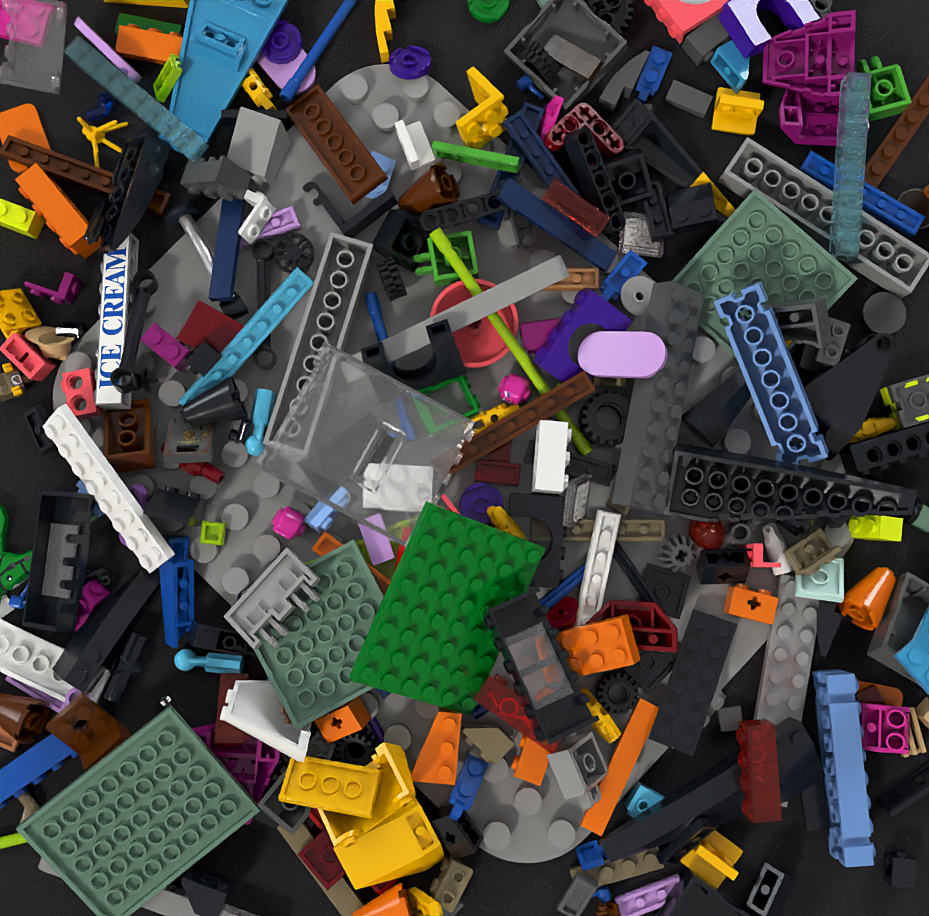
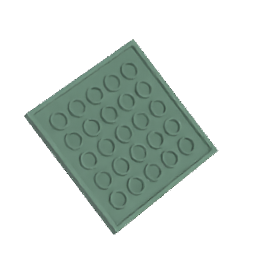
(764, 247)
(317, 655)

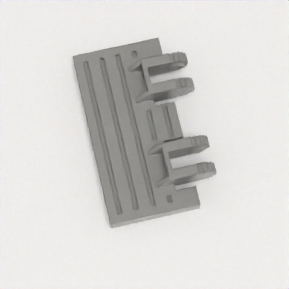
(269, 602)

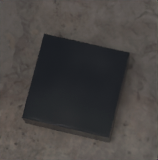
(71, 329)

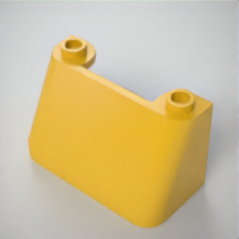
(394, 792)

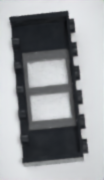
(58, 561)
(538, 667)

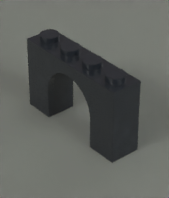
(443, 365)
(550, 511)

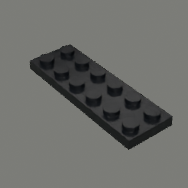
(692, 682)

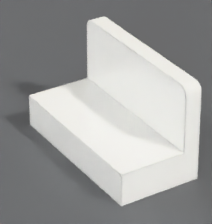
(414, 144)

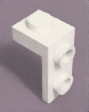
(258, 217)

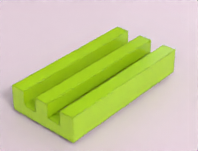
(167, 78)

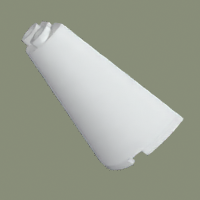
(257, 711)

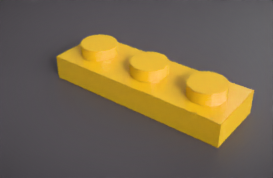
(423, 904)

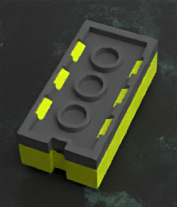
(908, 401)

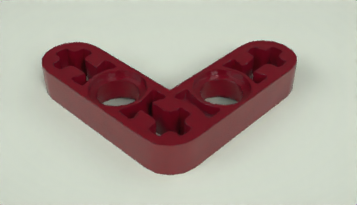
(578, 122)

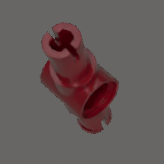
(200, 468)

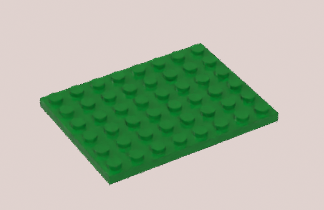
(430, 623)

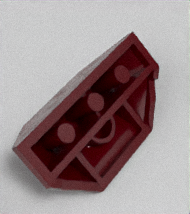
(648, 621)

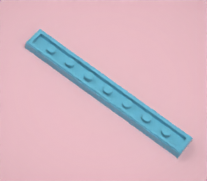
(253, 332)

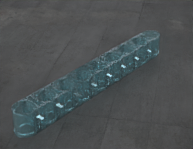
(136, 99)

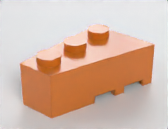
(440, 750)

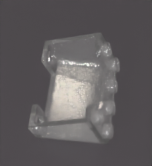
(34, 45)

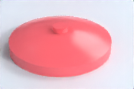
(478, 342)

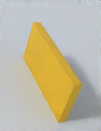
(331, 786)

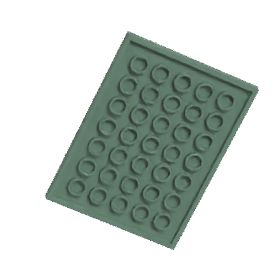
(139, 817)

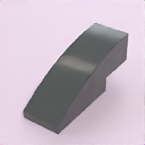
(622, 83)

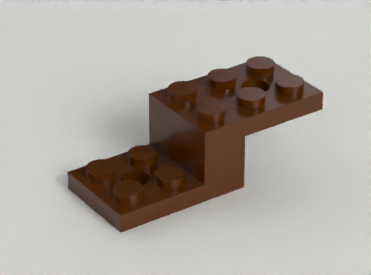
(95, 738)

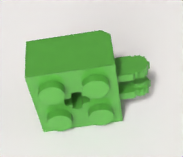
(888, 89)
(440, 267)

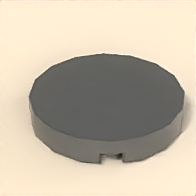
(883, 313)

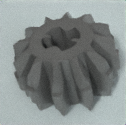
(677, 552)

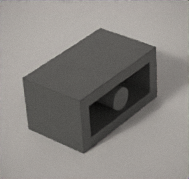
(705, 40)

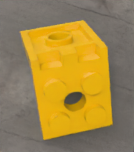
(489, 112)

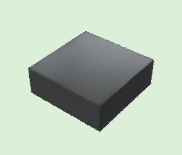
(729, 717)

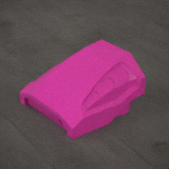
(885, 728)

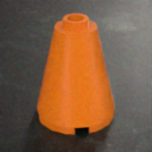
(868, 598)
(390, 903)

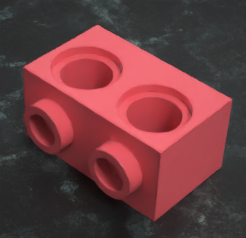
(27, 357)
(85, 392)

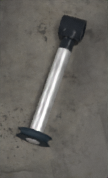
(184, 217)

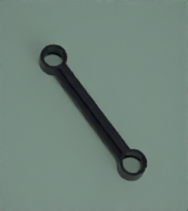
(263, 295)
(134, 331)

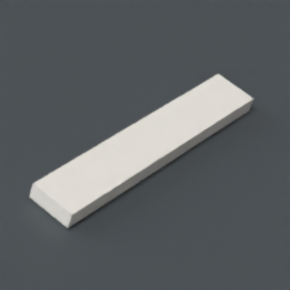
(597, 565)

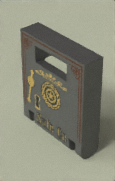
(186, 436)

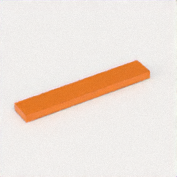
(620, 765)

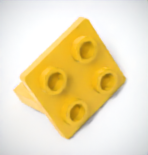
(737, 111)
(16, 313)
(714, 859)

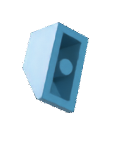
(731, 65)

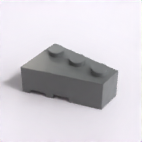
(215, 178)
(804, 321)

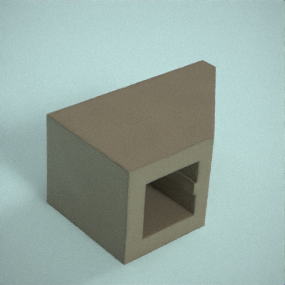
(489, 739)

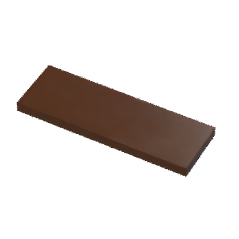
(336, 144)

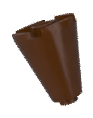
(430, 191)
(23, 716)

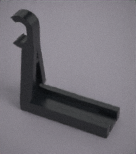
(362, 218)

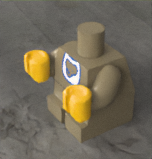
(12, 383)

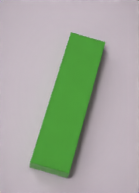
(476, 157)

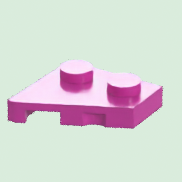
(550, 116)

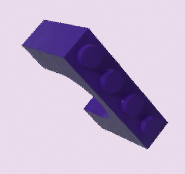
(747, 31)
(586, 309)

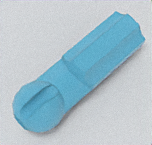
(260, 416)
(212, 662)

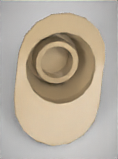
(49, 343)

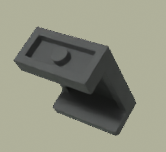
(820, 360)

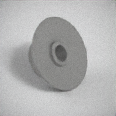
(637, 285)

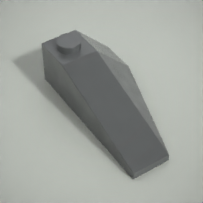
(290, 815)

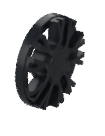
(293, 252)

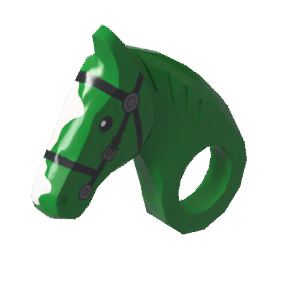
(13, 567)

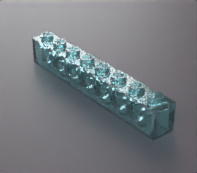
(850, 166)

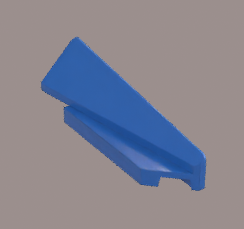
(177, 590)

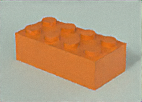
(57, 209)
(600, 645)

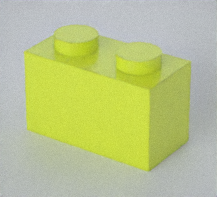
(20, 219)
(876, 528)

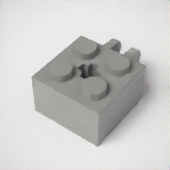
(579, 768)

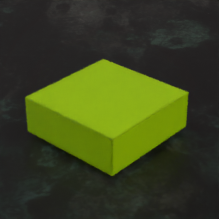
(213, 533)

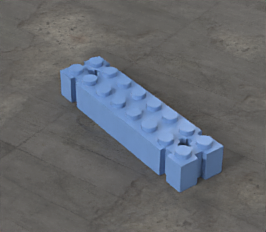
(771, 376)
(843, 766)

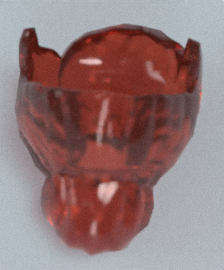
(706, 534)

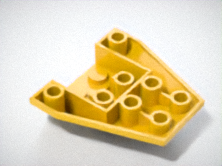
(392, 849)

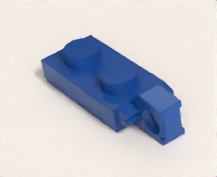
(652, 73)
(627, 268)
(467, 785)

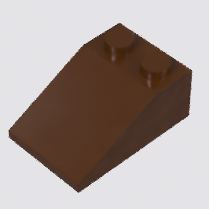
(130, 437)

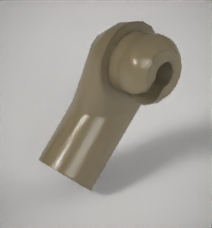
(29, 804)

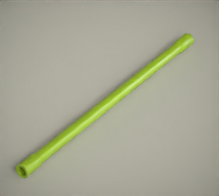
(446, 248)

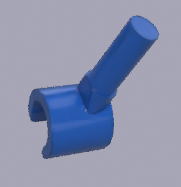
(525, 82)
(18, 601)
(603, 893)

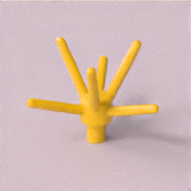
(97, 135)

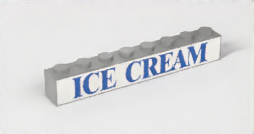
(115, 314)

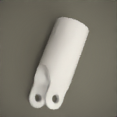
(774, 547)

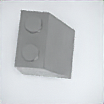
(258, 145)

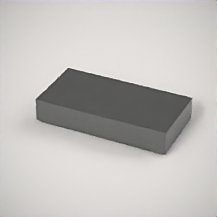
(688, 98)
(577, 895)

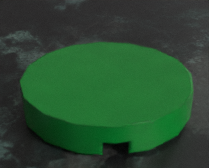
(488, 10)

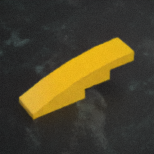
(383, 13)

